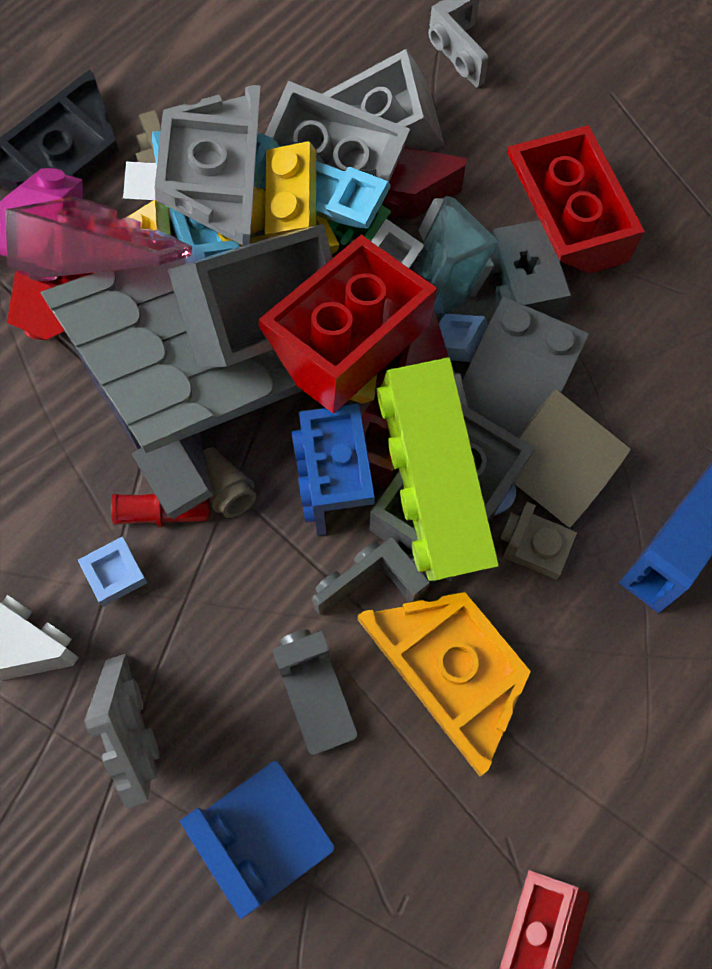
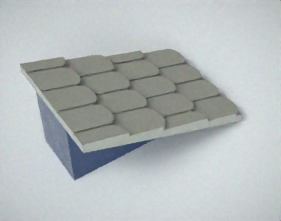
(144, 363)

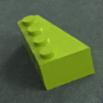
(436, 470)

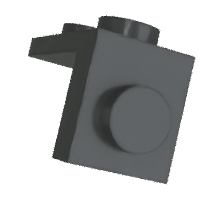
(386, 557)
(314, 691)

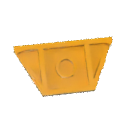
(454, 667)

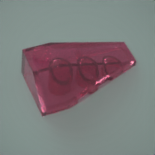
(82, 238)

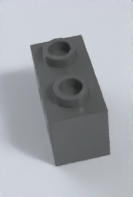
(529, 269)

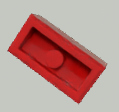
(545, 925)

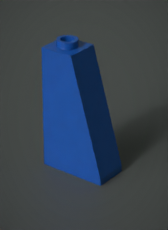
(676, 551)

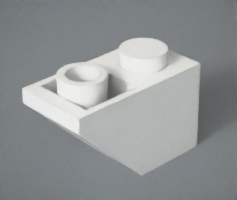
(25, 647)

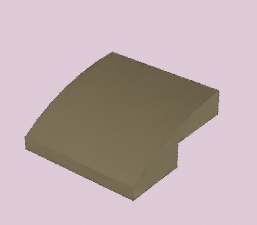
(570, 458)

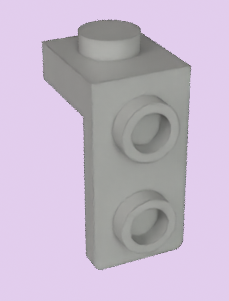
(447, 34)

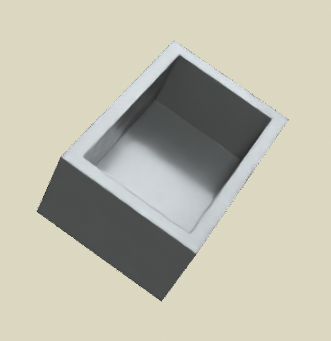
(235, 288)

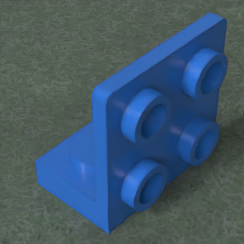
(332, 462)
(258, 838)

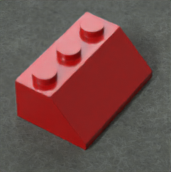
(578, 199)
(348, 321)

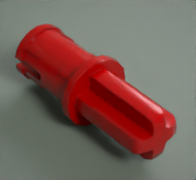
(148, 509)

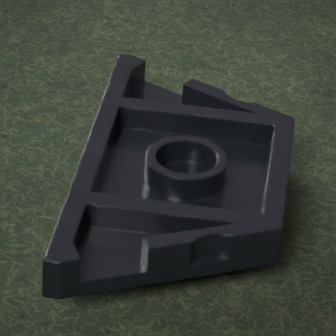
(63, 134)

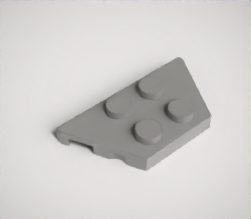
(210, 162)
(118, 718)

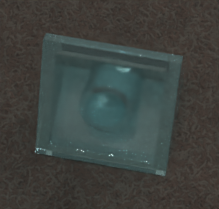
(454, 255)

